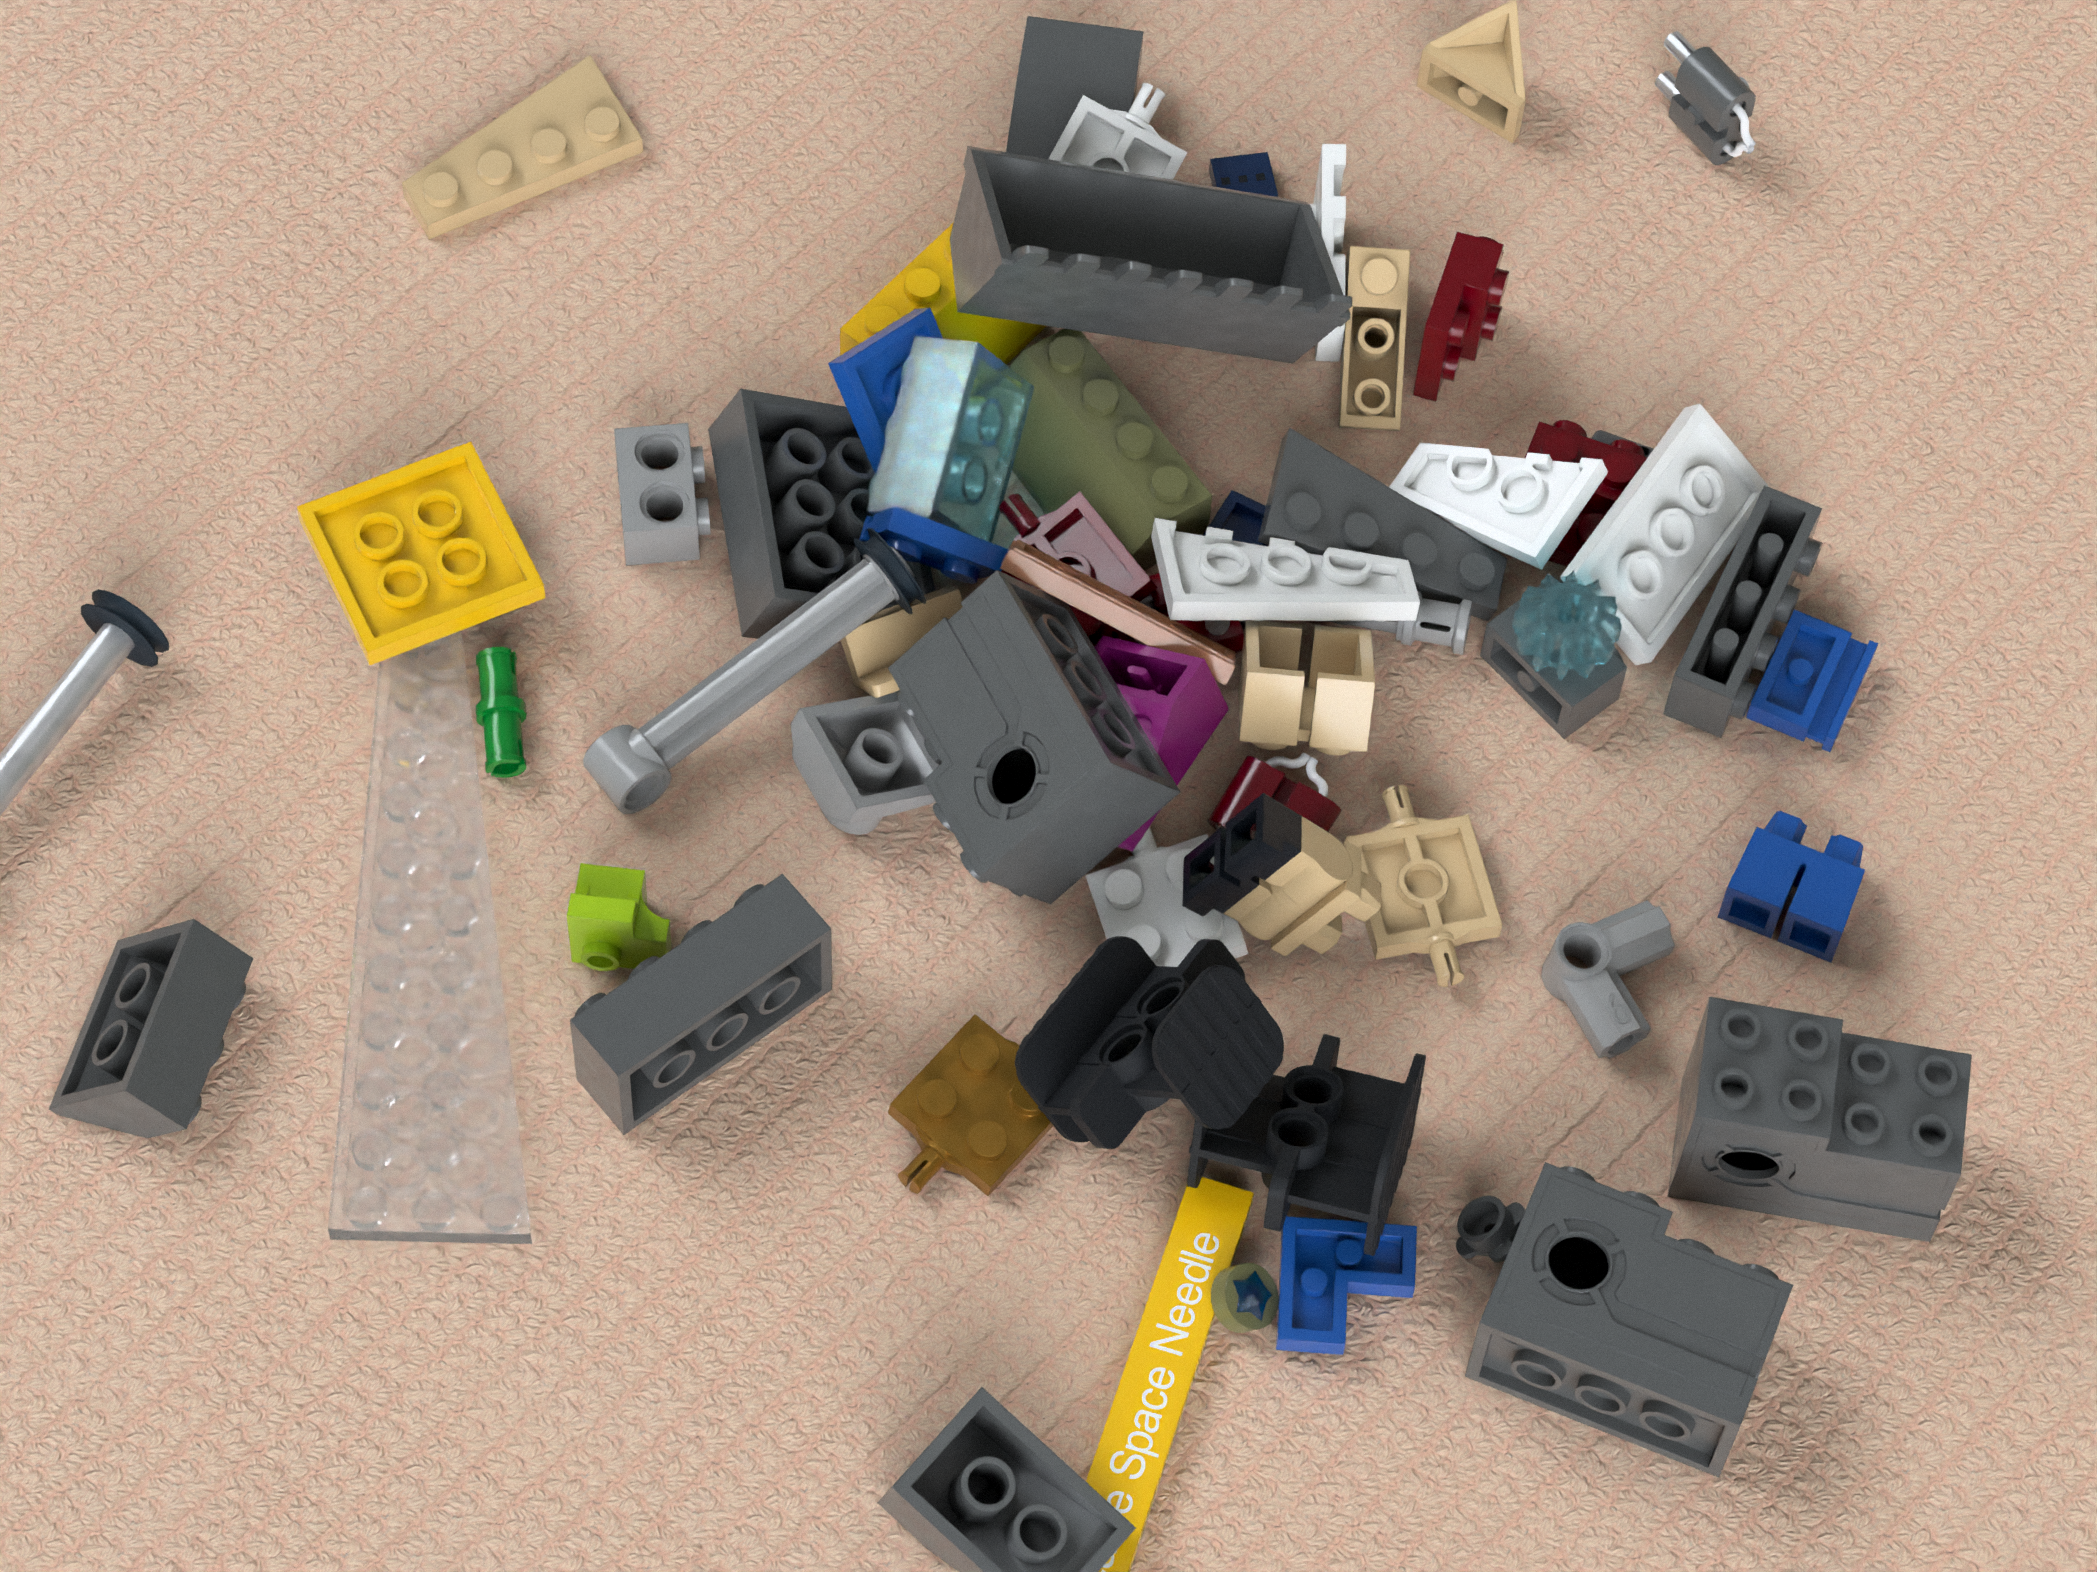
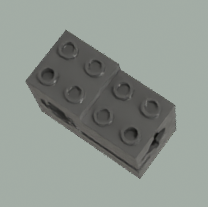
(1029, 740)
(1818, 1122)
(1626, 1322)

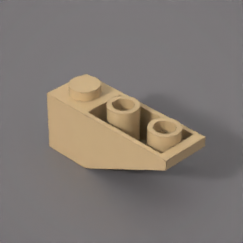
(1374, 338)

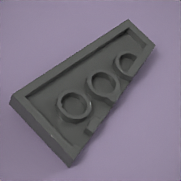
(1335, 505)

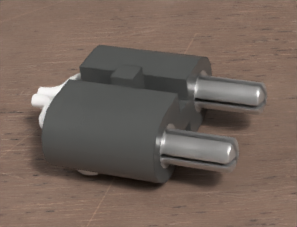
(1708, 101)

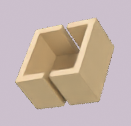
(1327, 713)

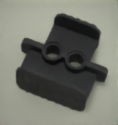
(1148, 1034)
(1322, 1140)

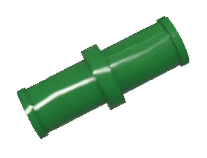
(501, 712)

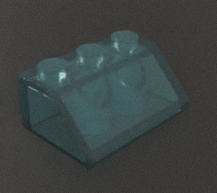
(952, 436)

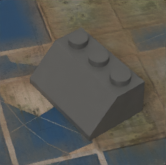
(153, 1031)

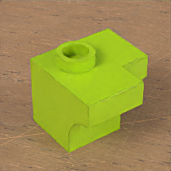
(612, 921)

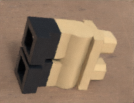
(1281, 880)

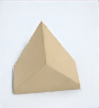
(1480, 70)

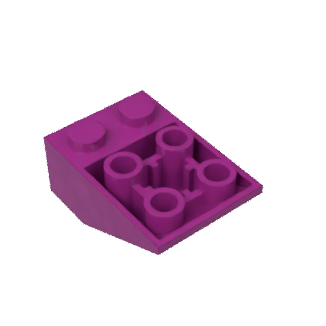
(1172, 701)

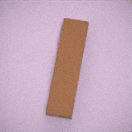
(1115, 608)

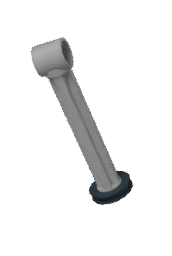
(636, 762)

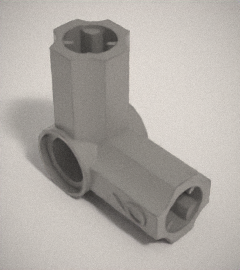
(1598, 993)

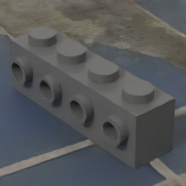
(1742, 611)

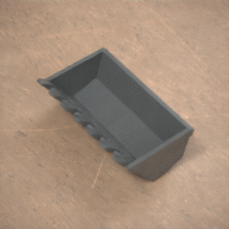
(1141, 258)

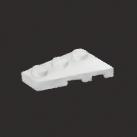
(1330, 215)
(1501, 500)

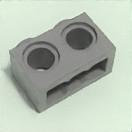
(657, 494)

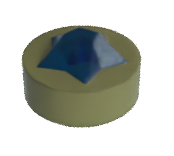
(1244, 1297)

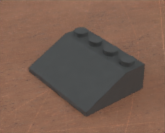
(790, 502)

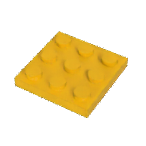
(420, 553)

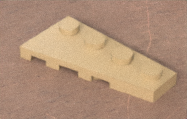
(532, 148)

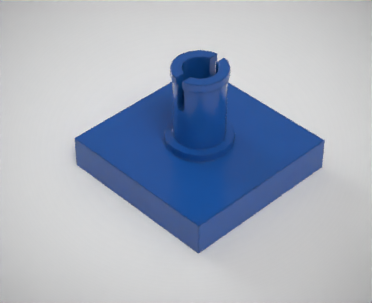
(872, 376)

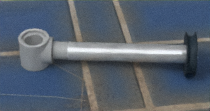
(119, 634)

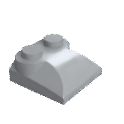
(862, 760)

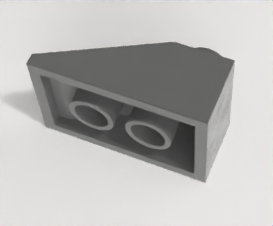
(1003, 1500)

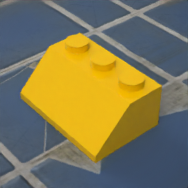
(930, 284)

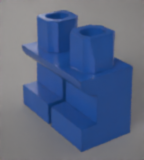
(1823, 883)

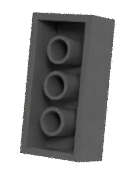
(701, 1002)

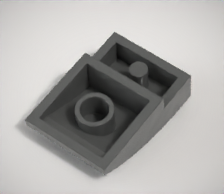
(1060, 66)

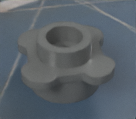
(1488, 1228)

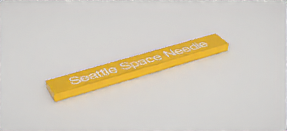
(1166, 1356)

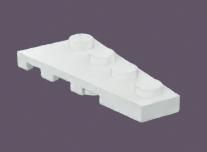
(1246, 581)

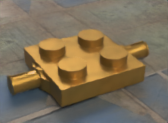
(969, 1111)

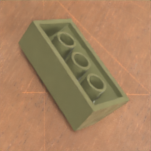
(1098, 440)

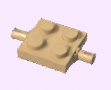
(1430, 886)

